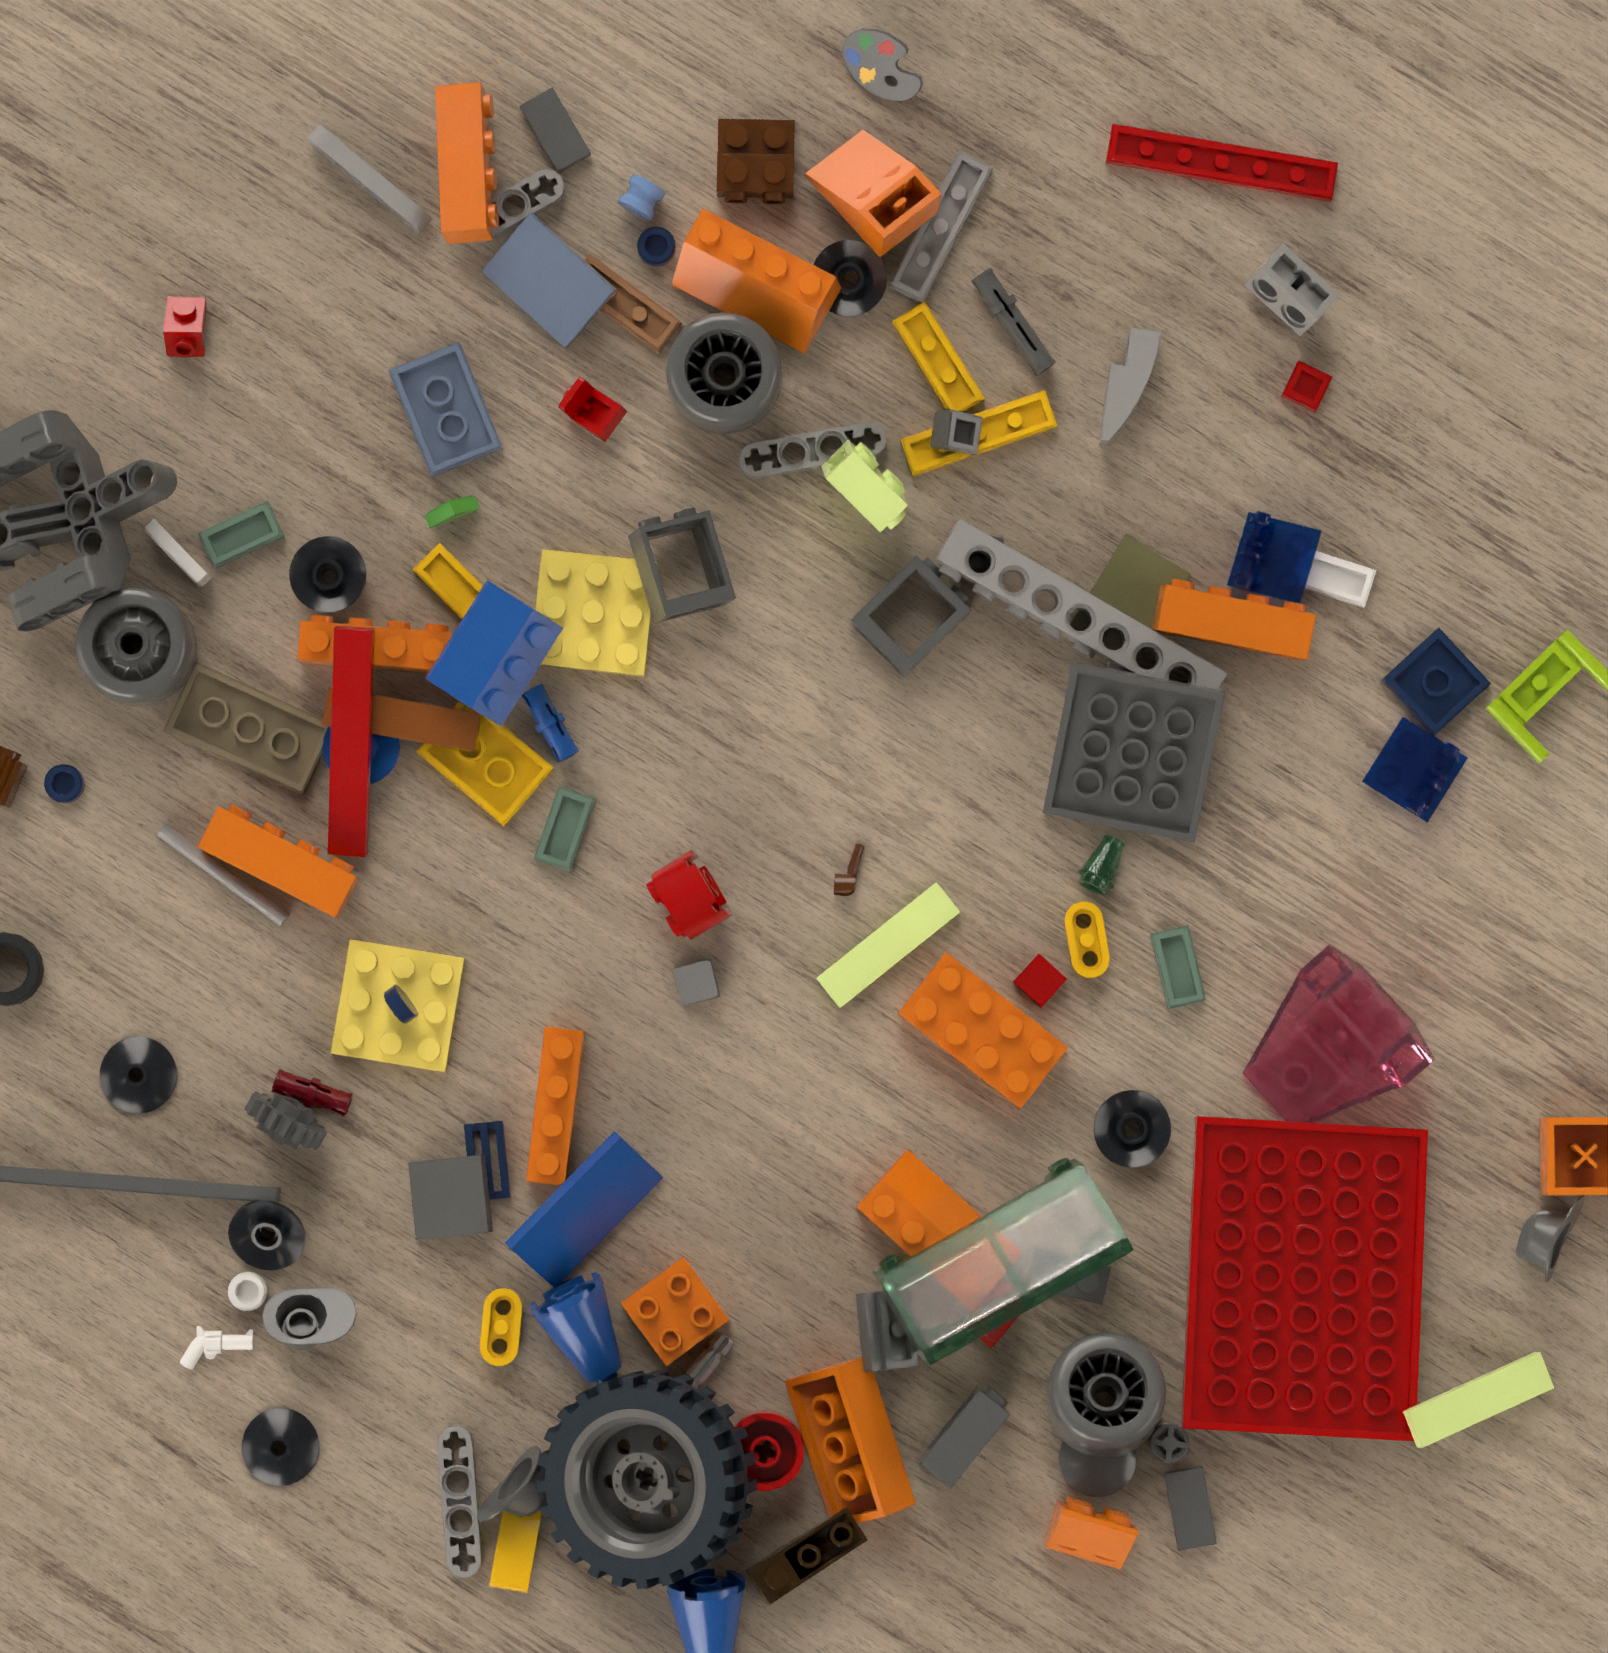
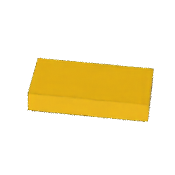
(449, 579)

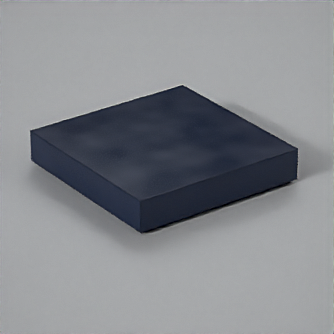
(1436, 681)

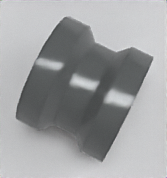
(1175, 1443)

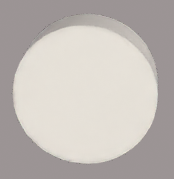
(248, 1291)

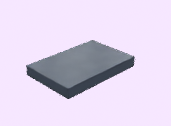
(549, 280)
(445, 409)

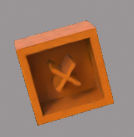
(1573, 1155)
(675, 1311)

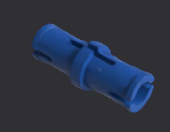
(550, 723)

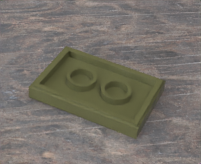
(1131, 586)

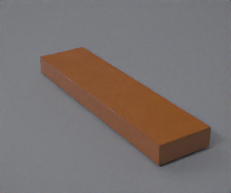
(419, 722)

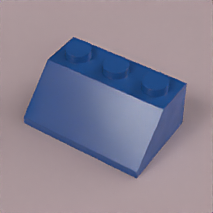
(494, 653)

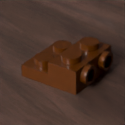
(755, 160)

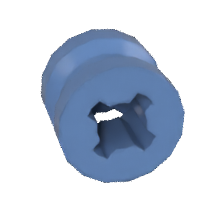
(641, 197)

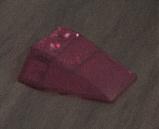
(1335, 1042)

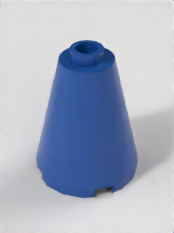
(581, 1326)
(708, 1610)

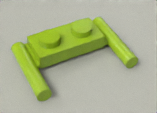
(1539, 684)

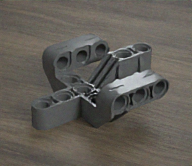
(97, 572)

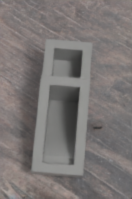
(1128, 381)

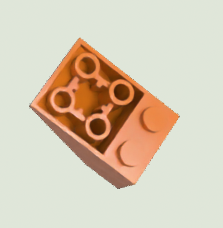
(876, 191)
(1089, 1533)

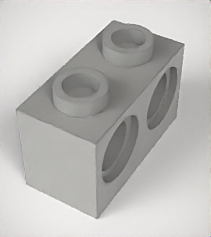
(1291, 289)

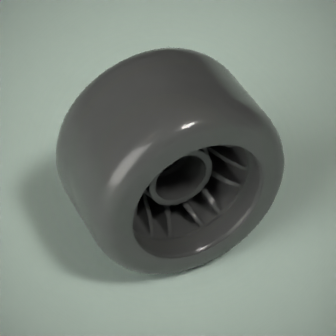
(719, 343)
(157, 668)
(1112, 1366)

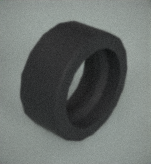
(35, 969)

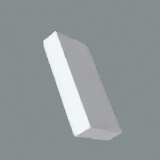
(177, 553)
(1340, 579)

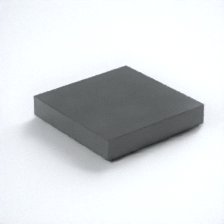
(450, 1197)

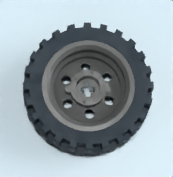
(597, 1518)

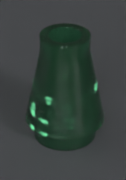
(1101, 868)

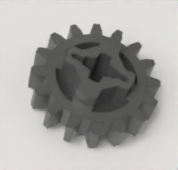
(285, 1120)

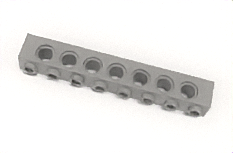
(1068, 597)

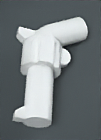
(214, 1343)

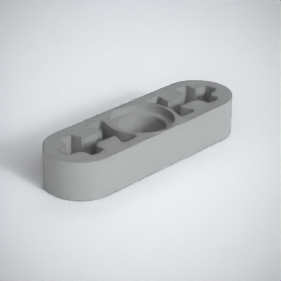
(544, 202)

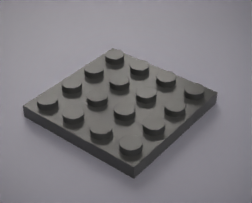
(1133, 751)

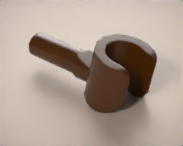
(845, 883)

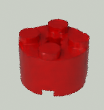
(689, 896)
(784, 1439)

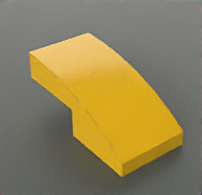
(515, 1551)

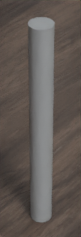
(223, 874)

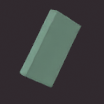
(241, 535)
(564, 828)
(1177, 967)

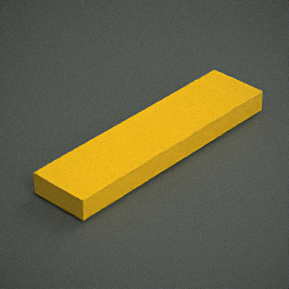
(998, 428)

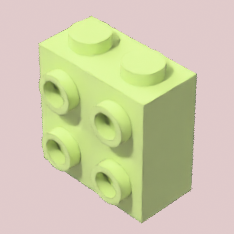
(869, 490)

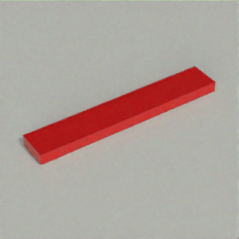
(1221, 162)
(351, 741)

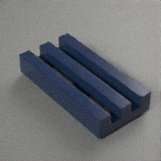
(502, 1157)

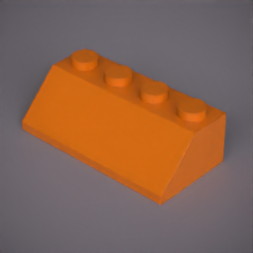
(755, 280)
(915, 1205)
(850, 1441)

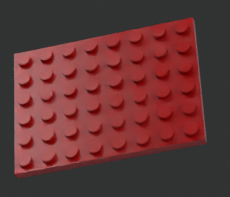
(1304, 1278)

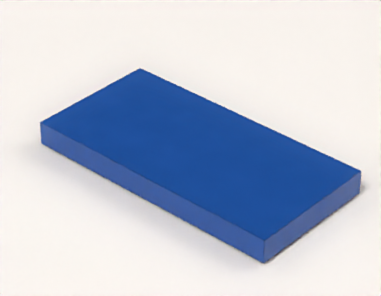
(584, 1209)

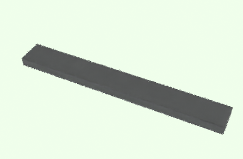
(138, 1184)

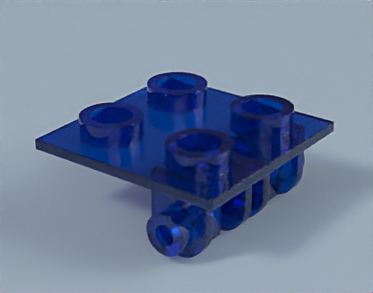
(1274, 557)
(1415, 769)

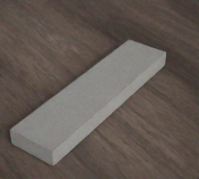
(936, 236)

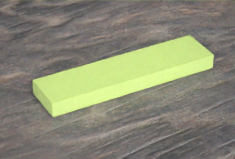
(888, 945)
(1478, 1399)

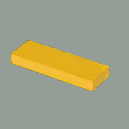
(937, 359)

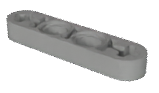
(369, 179)
(811, 444)
(454, 1501)

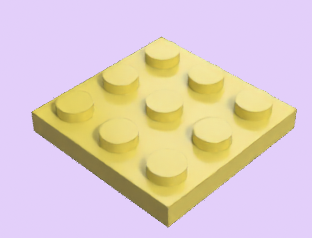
(600, 611)
(368, 1026)

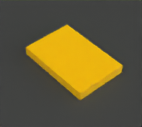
(496, 775)

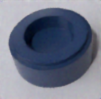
(656, 246)
(64, 783)
(400, 1004)

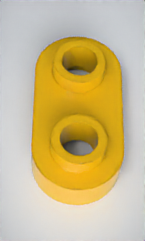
(1085, 940)
(501, 1327)

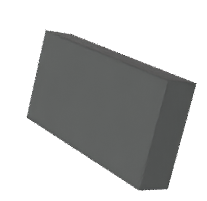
(555, 130)
(1190, 1508)

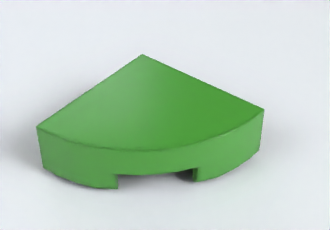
(452, 511)

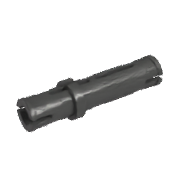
(1013, 321)

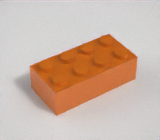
(982, 1030)

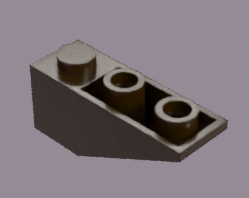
(805, 1556)

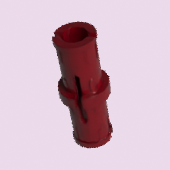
(312, 1093)

